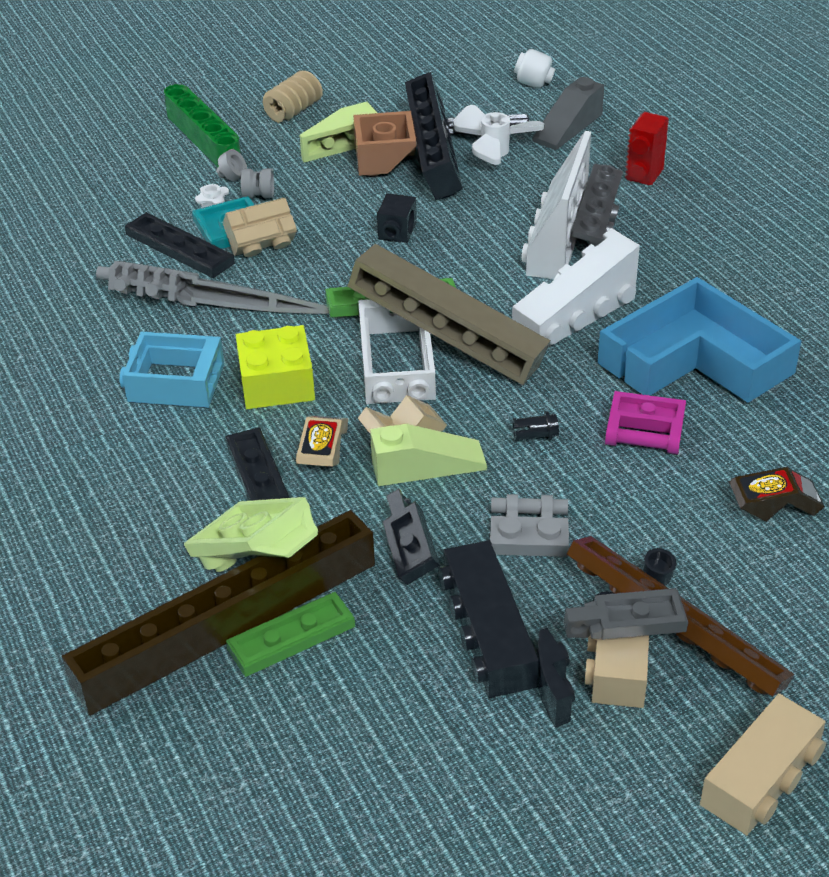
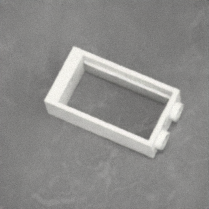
(385, 386)

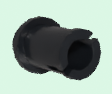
(537, 426)

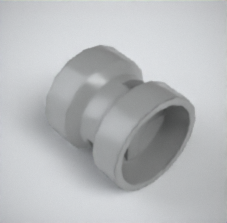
(257, 183)

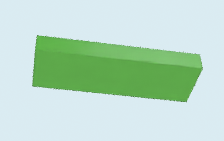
(290, 633)

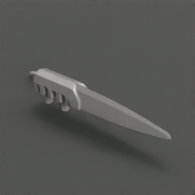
(191, 289)

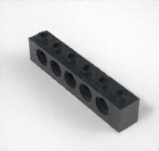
(433, 136)

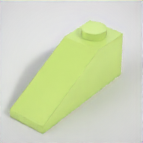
(333, 133)
(419, 453)

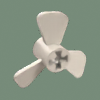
(494, 132)

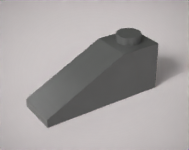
(572, 112)

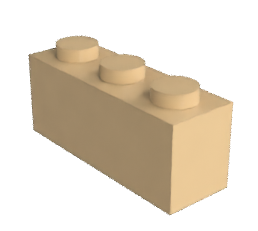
(763, 765)

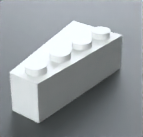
(582, 291)

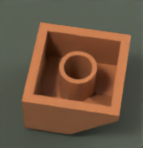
(383, 141)

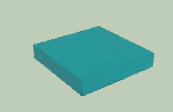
(210, 220)

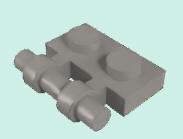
(529, 534)

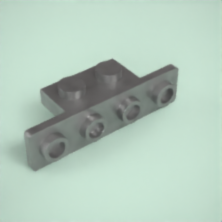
(597, 208)

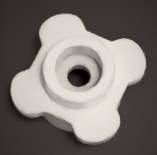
(211, 195)

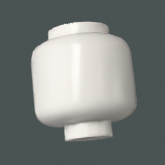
(534, 69)

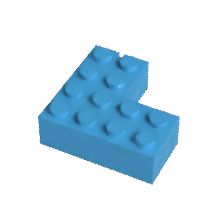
(700, 331)

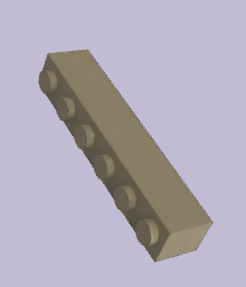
(448, 313)

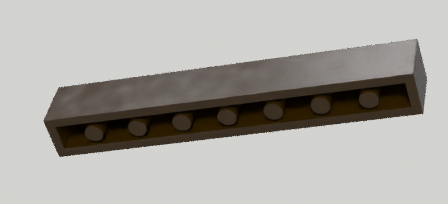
(214, 612)

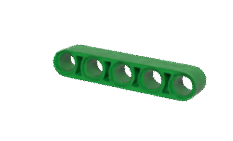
(199, 122)

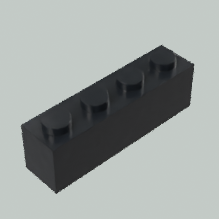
(489, 620)

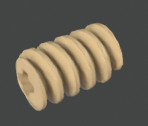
(292, 96)

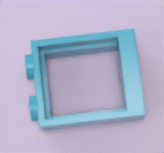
(177, 350)

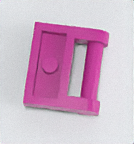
(646, 413)

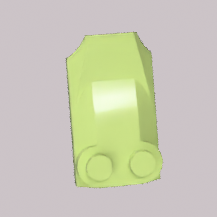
(254, 528)

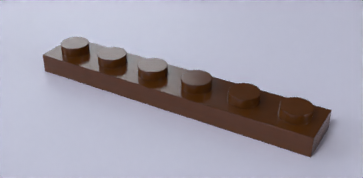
(725, 646)

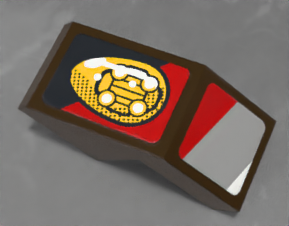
(771, 490)

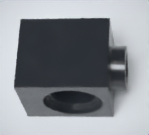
(396, 218)

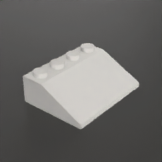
(550, 237)

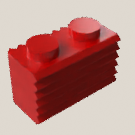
(647, 148)

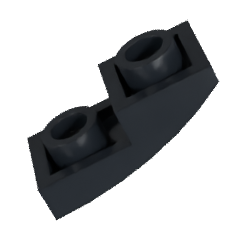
(552, 681)

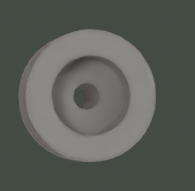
(231, 165)

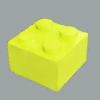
(275, 367)

